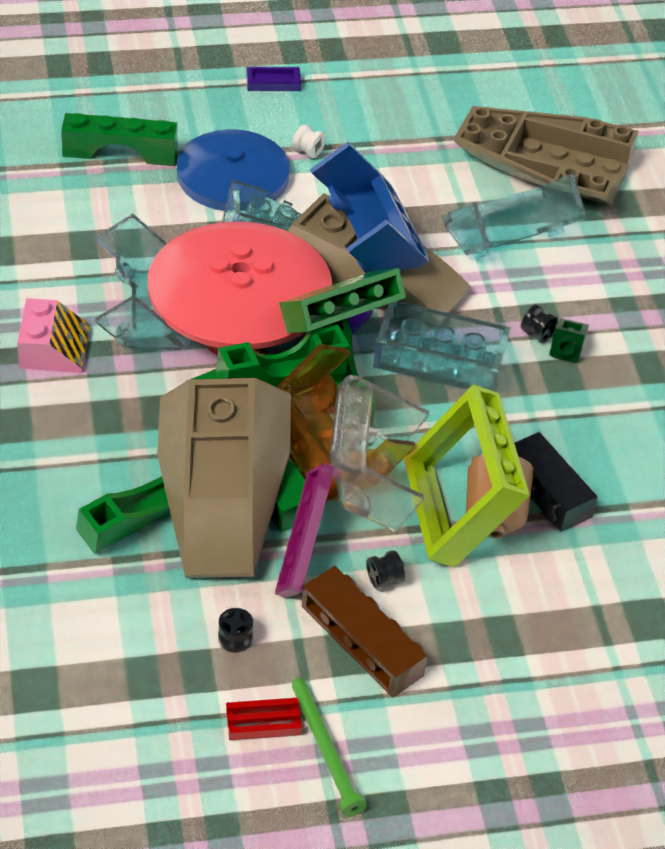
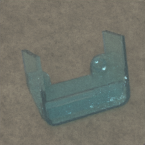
(516, 217)
(134, 319)

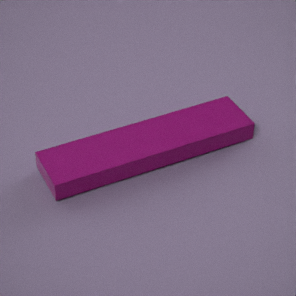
(304, 531)

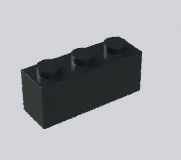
(555, 485)

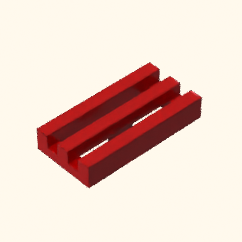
(263, 713)

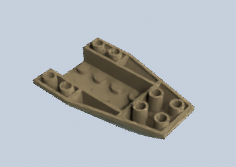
(550, 147)
(331, 232)
(223, 470)

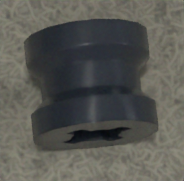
(539, 323)
(385, 570)
(229, 623)

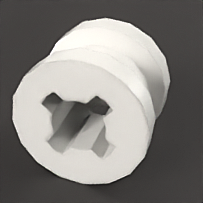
(309, 141)

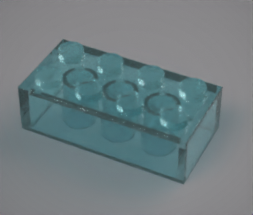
(441, 346)

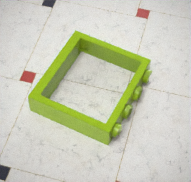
(508, 491)

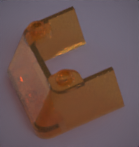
(311, 425)

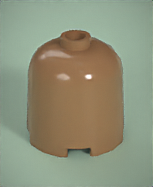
(479, 484)

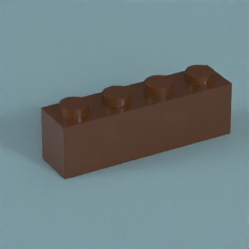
(364, 631)

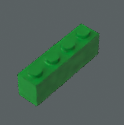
(342, 300)

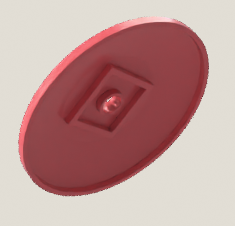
(207, 302)

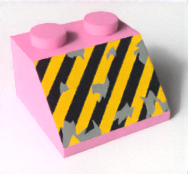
(51, 337)

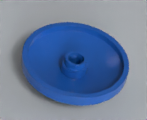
(218, 157)

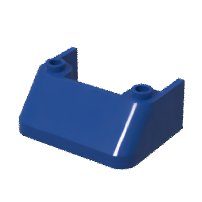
(374, 211)

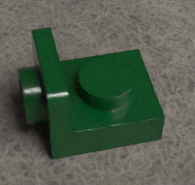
(568, 340)

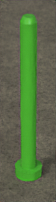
(352, 802)

